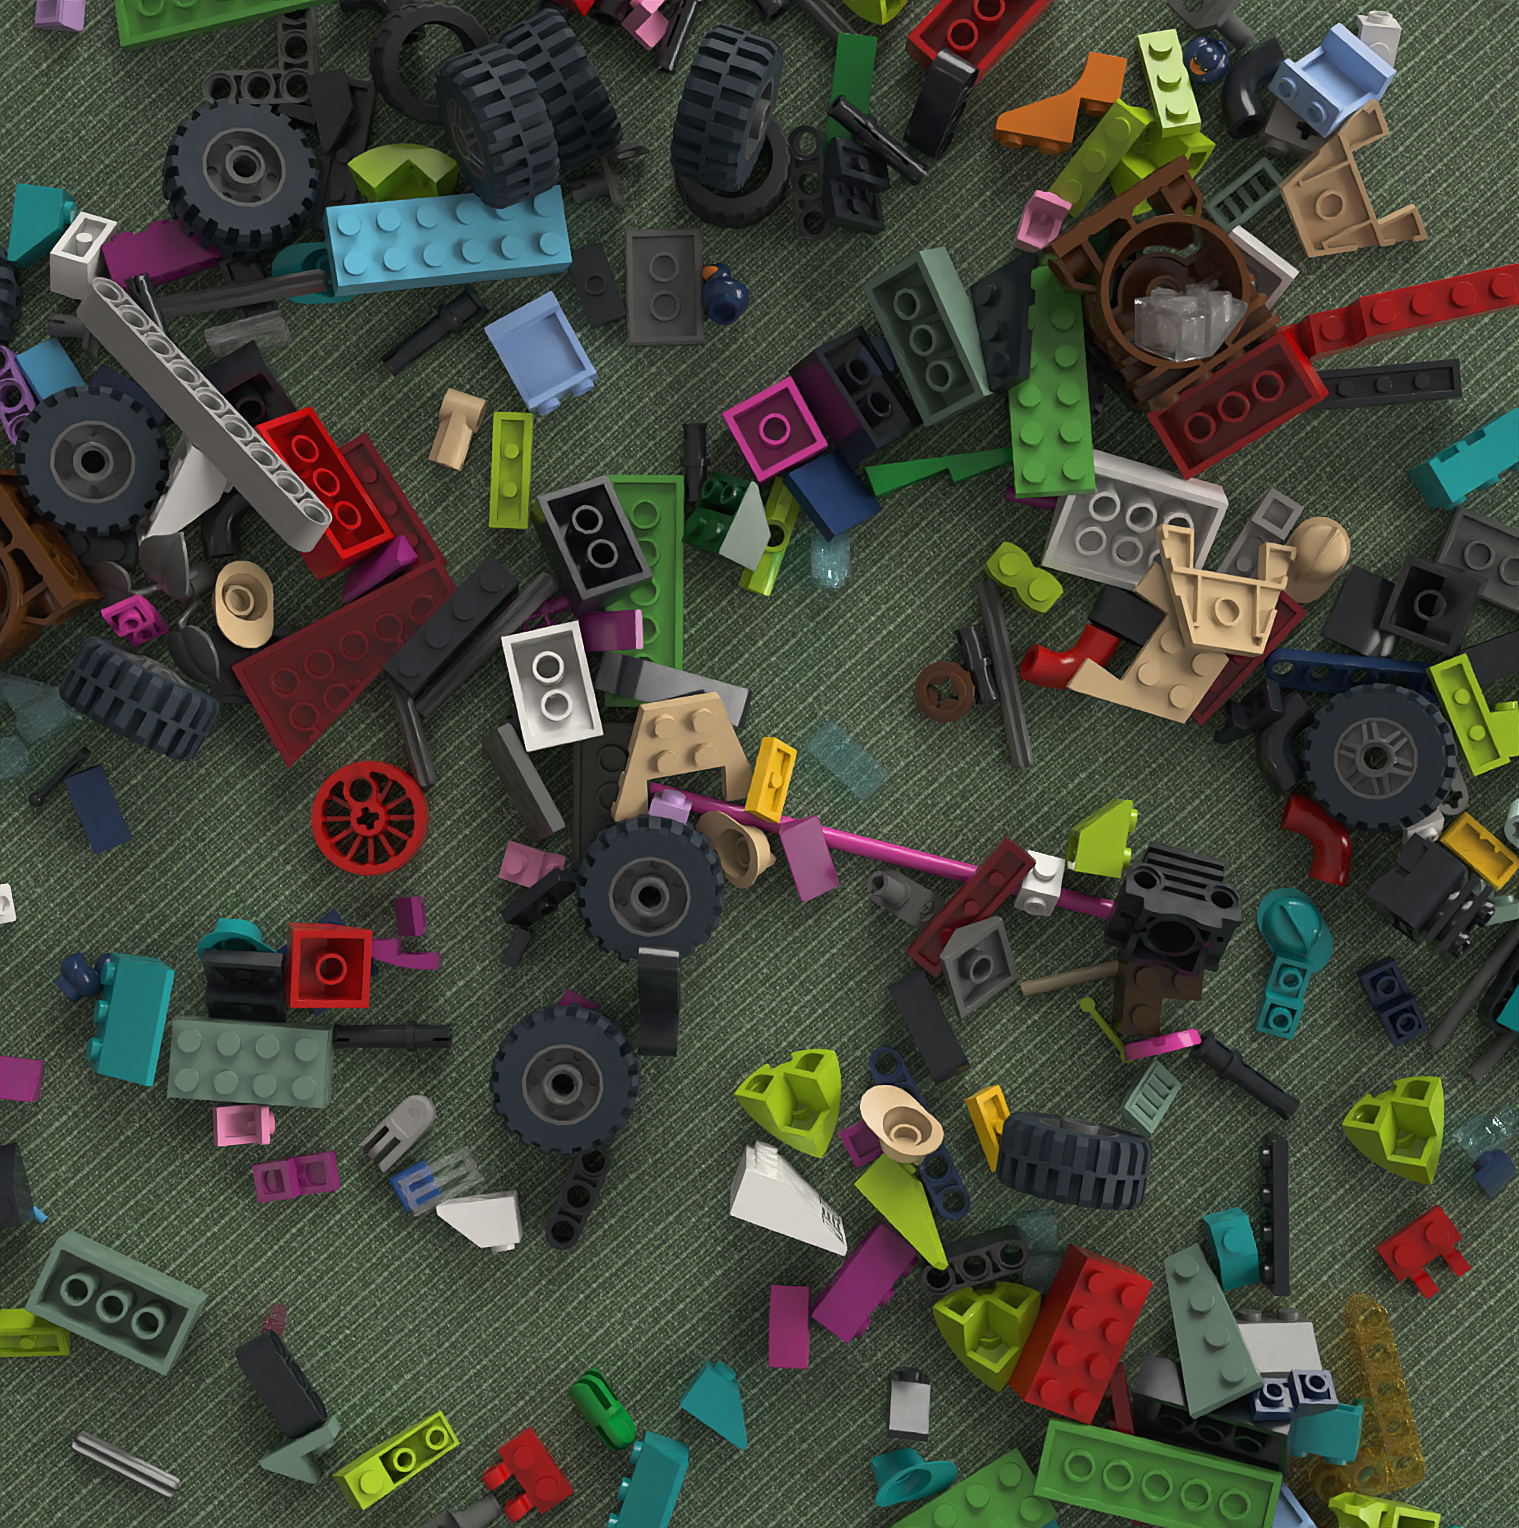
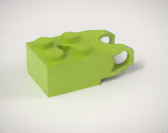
(1373, 1512)

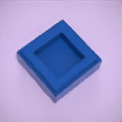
(400, 1175)

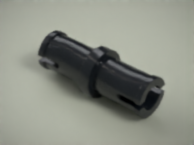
(695, 460)
(976, 663)

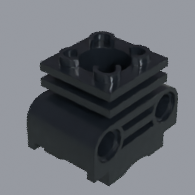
(1432, 898)
(1174, 911)

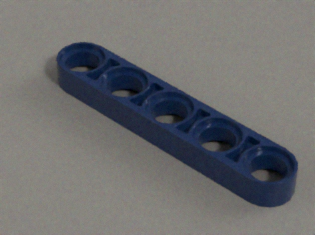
(1341, 667)
(936, 1185)

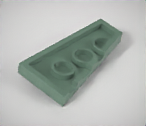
(1209, 1342)

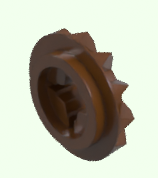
(929, 697)

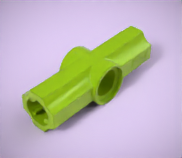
(782, 513)

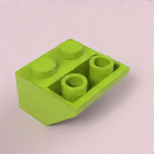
(1100, 840)

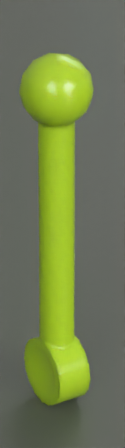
(1088, 1005)

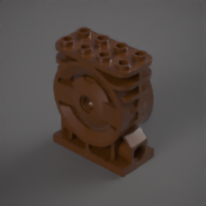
(1072, 258)
(38, 572)

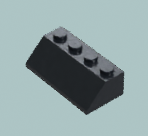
(1226, 1432)

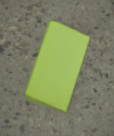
(31, 1335)

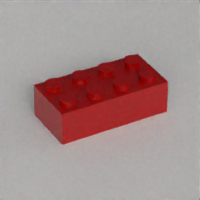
(973, 30)
(1239, 403)
(312, 455)
(1079, 1334)

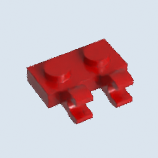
(1418, 1244)
(534, 1469)

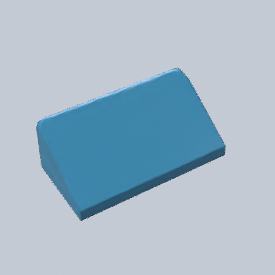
(48, 368)

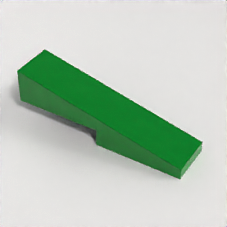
(852, 77)
(959, 468)

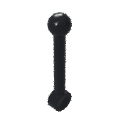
(37, 798)

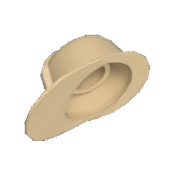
(1320, 557)
(244, 604)
(741, 848)
(901, 1124)

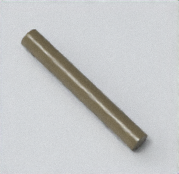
(1069, 978)

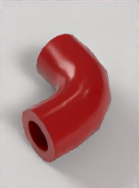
(1056, 669)
(1328, 837)

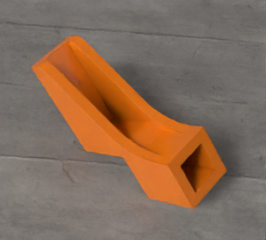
(1052, 121)

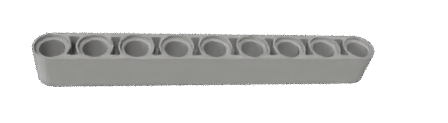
(204, 415)

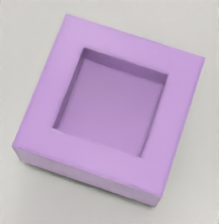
(670, 805)

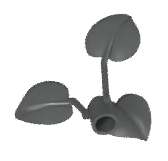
(166, 562)

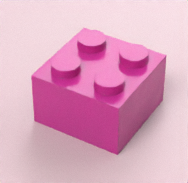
(774, 431)

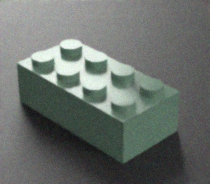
(932, 334)
(251, 1061)
(116, 1302)

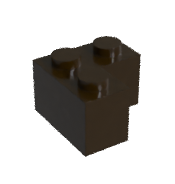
(1141, 993)

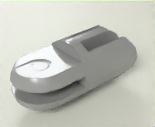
(405, 1124)

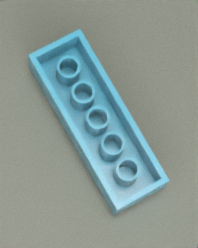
(443, 242)

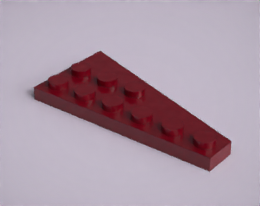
(324, 666)

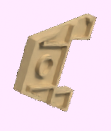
(1331, 201)
(1223, 609)
(1165, 674)
(680, 739)

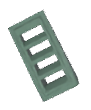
(1236, 186)
(1149, 1097)

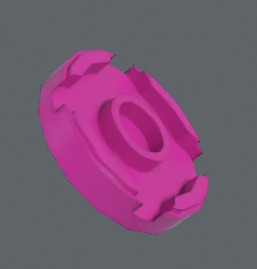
(1161, 1044)

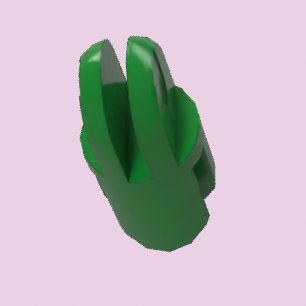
(603, 1410)

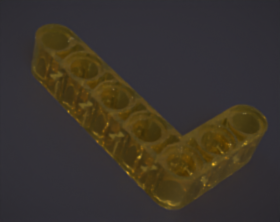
(1382, 1410)

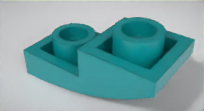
(1283, 995)

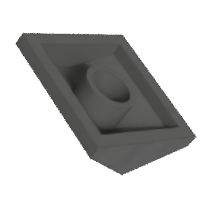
(977, 964)

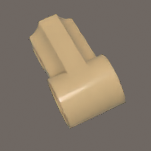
(460, 419)

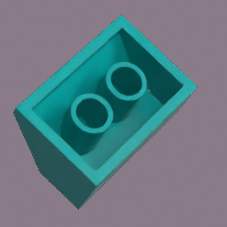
(130, 1018)
(653, 1485)

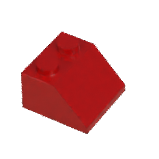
(327, 966)

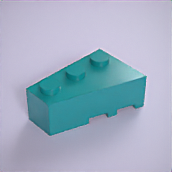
(1469, 463)
(1332, 1433)

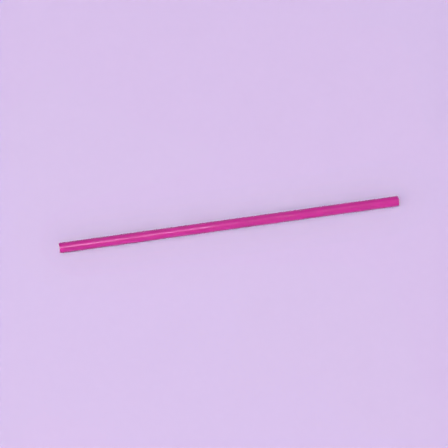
(884, 851)

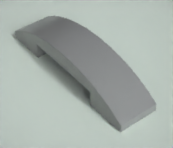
(1268, 523)

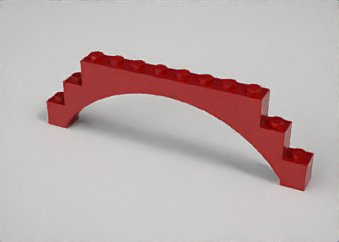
(1407, 311)

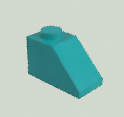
(38, 222)
(1232, 1248)
(717, 1402)

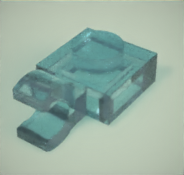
(1486, 1134)

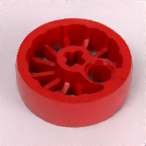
(349, 775)

